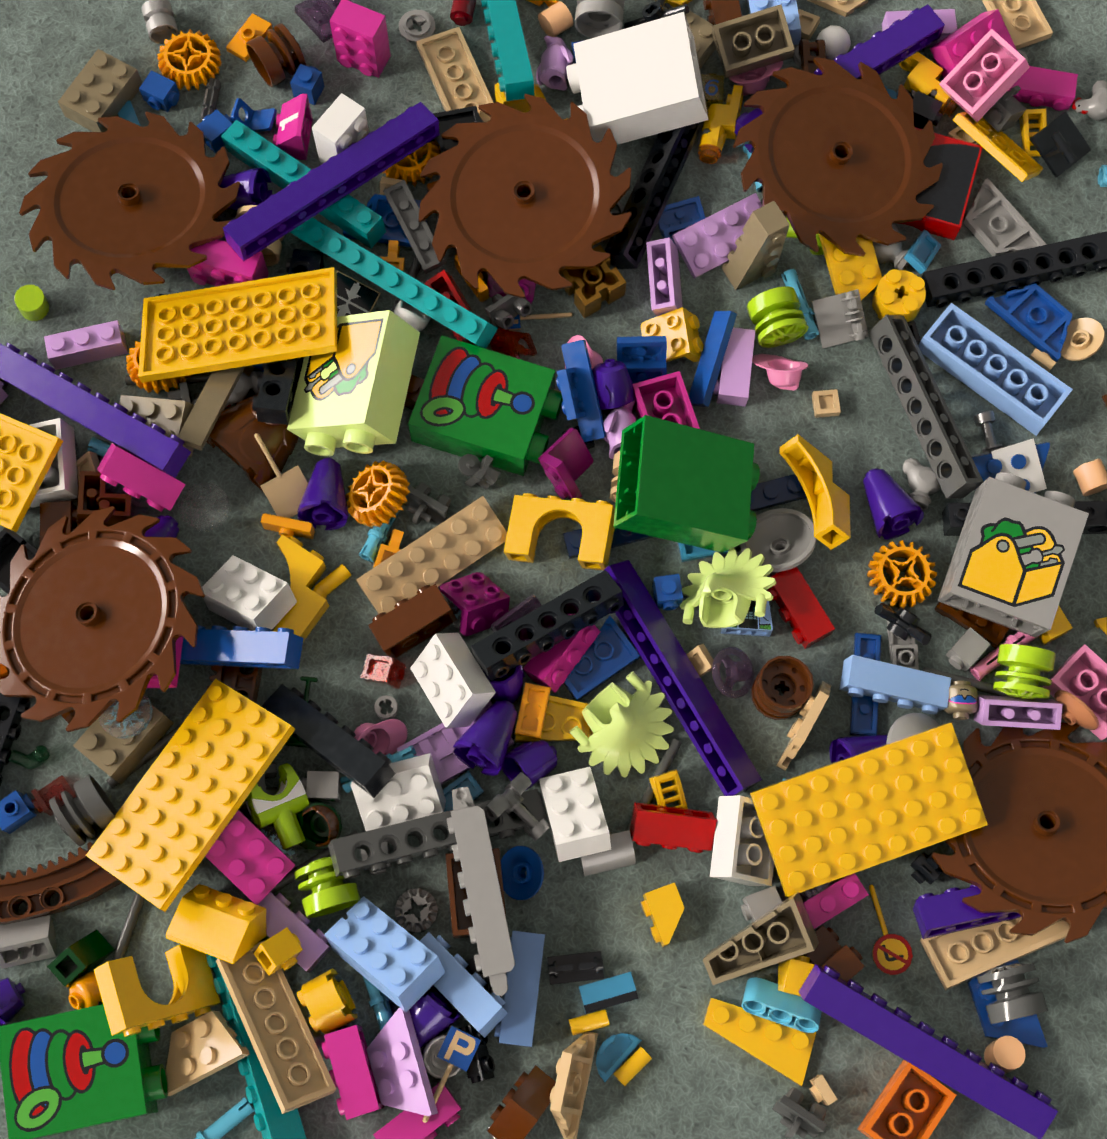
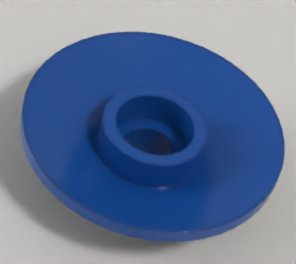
(513, 867)

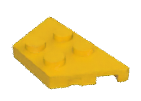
(852, 271)

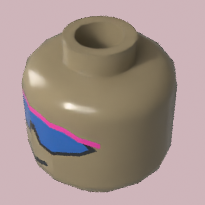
(962, 700)

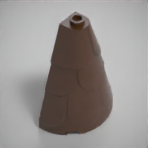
(236, 438)

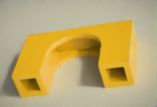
(532, 513)
(131, 1009)

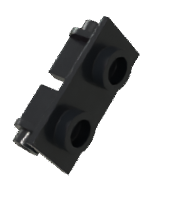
(575, 967)
(482, 1064)

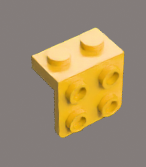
(680, 331)

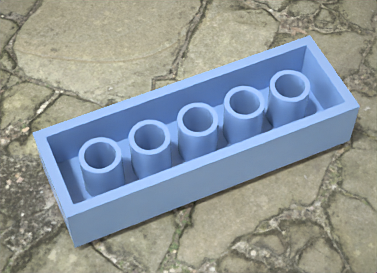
(994, 369)

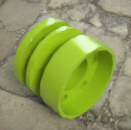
(777, 317)
(1024, 671)
(328, 891)

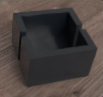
(9, 545)

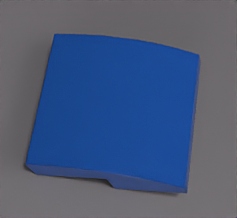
(680, 216)
(643, 356)

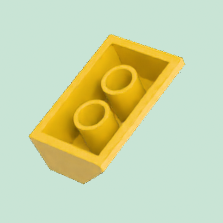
(217, 923)

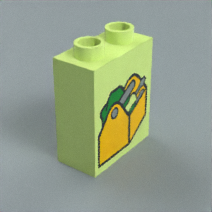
(360, 390)

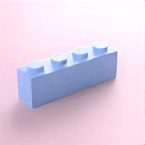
(895, 684)
(465, 990)

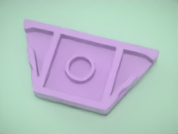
(400, 1067)

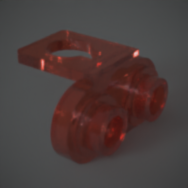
(507, 343)

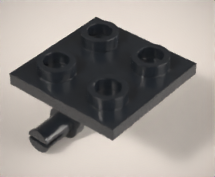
(1060, 144)

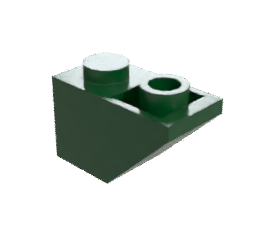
(81, 958)

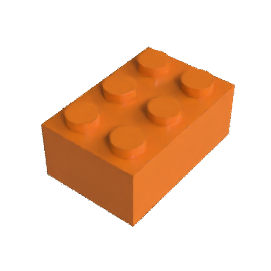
(907, 1106)

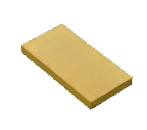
(1000, 147)

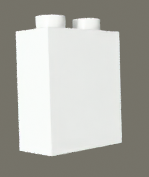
(639, 80)

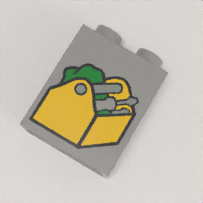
(1014, 555)

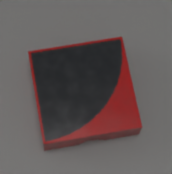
(953, 187)

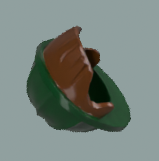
(319, 825)

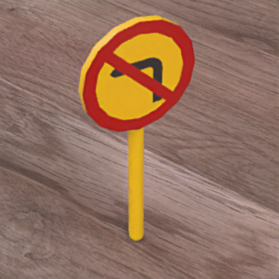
(890, 952)

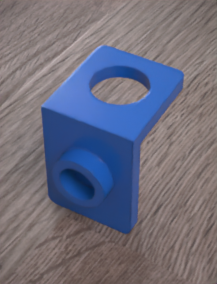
(255, 120)

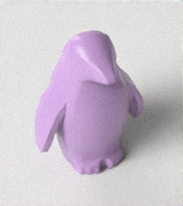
(553, 64)
(615, 422)

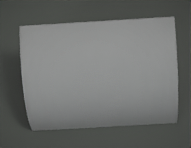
(619, 856)
(27, 941)

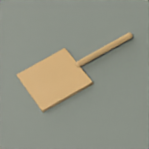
(284, 490)

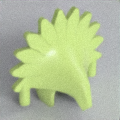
(727, 588)
(624, 727)

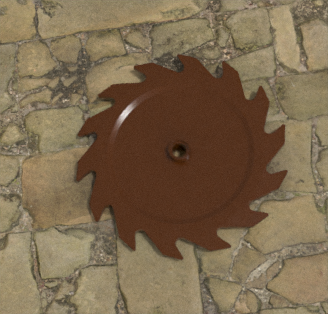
(833, 195)
(129, 200)
(532, 234)
(134, 628)
(1014, 858)

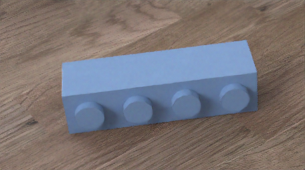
(522, 991)

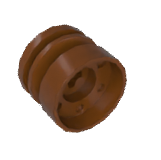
(272, 57)
(792, 678)

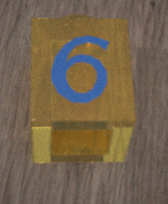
(713, 88)

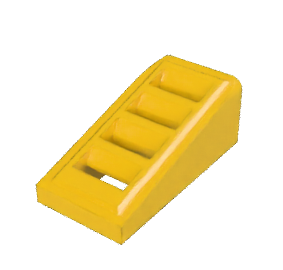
(1031, 114)
(676, 786)

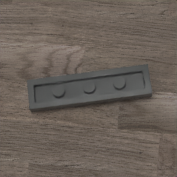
(417, 232)

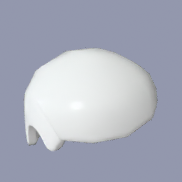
(836, 41)
(411, 315)
(433, 1064)

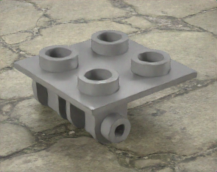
(840, 318)

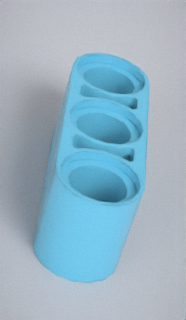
(765, 1001)

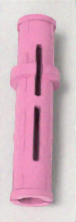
(981, 668)

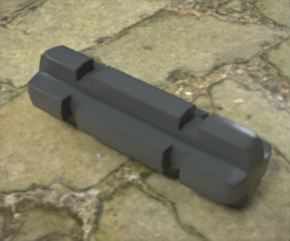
(210, 97)

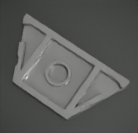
(999, 224)

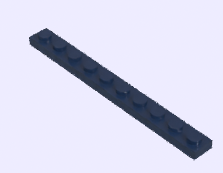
(764, 496)

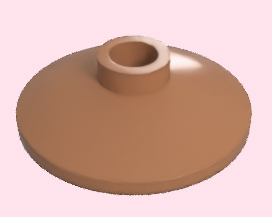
(1076, 711)

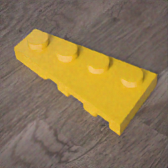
(560, 719)
(770, 1042)

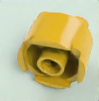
(899, 294)
(327, 1002)

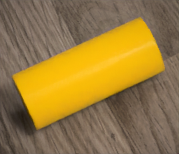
(333, 580)
(589, 1022)
(632, 1066)

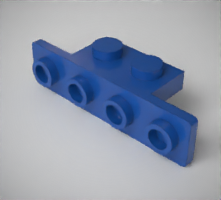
(580, 392)

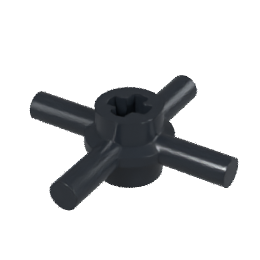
(656, 11)
(903, 623)

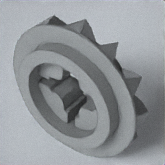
(420, 18)
(428, 914)

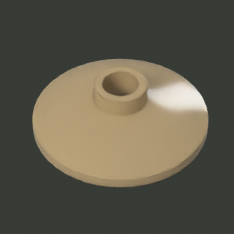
(1079, 331)

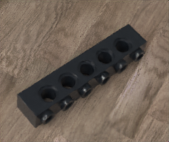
(534, 625)

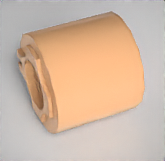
(555, 19)
(1091, 477)
(1006, 1053)

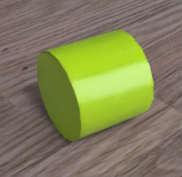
(31, 302)

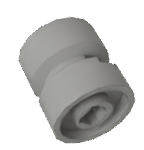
(159, 20)

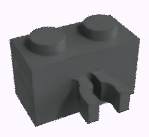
(1005, 111)

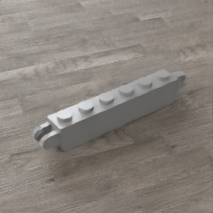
(482, 889)

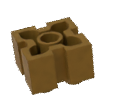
(594, 285)

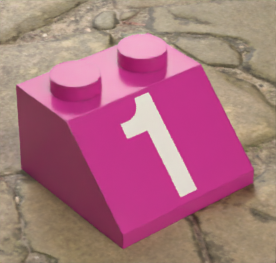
(294, 127)

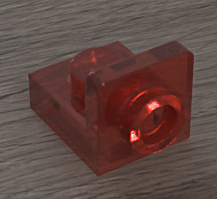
(383, 670)
(53, 789)

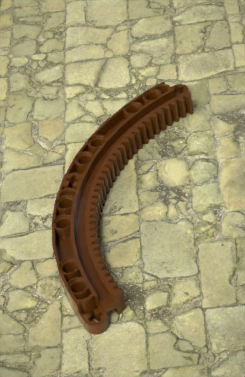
(79, 877)

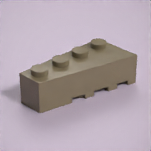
(757, 247)
(765, 942)

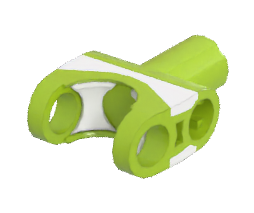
(281, 807)

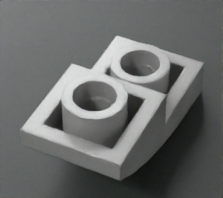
(903, 652)

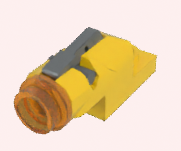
(925, 78)
(719, 126)

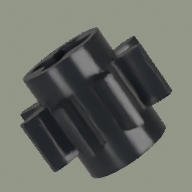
(925, 869)

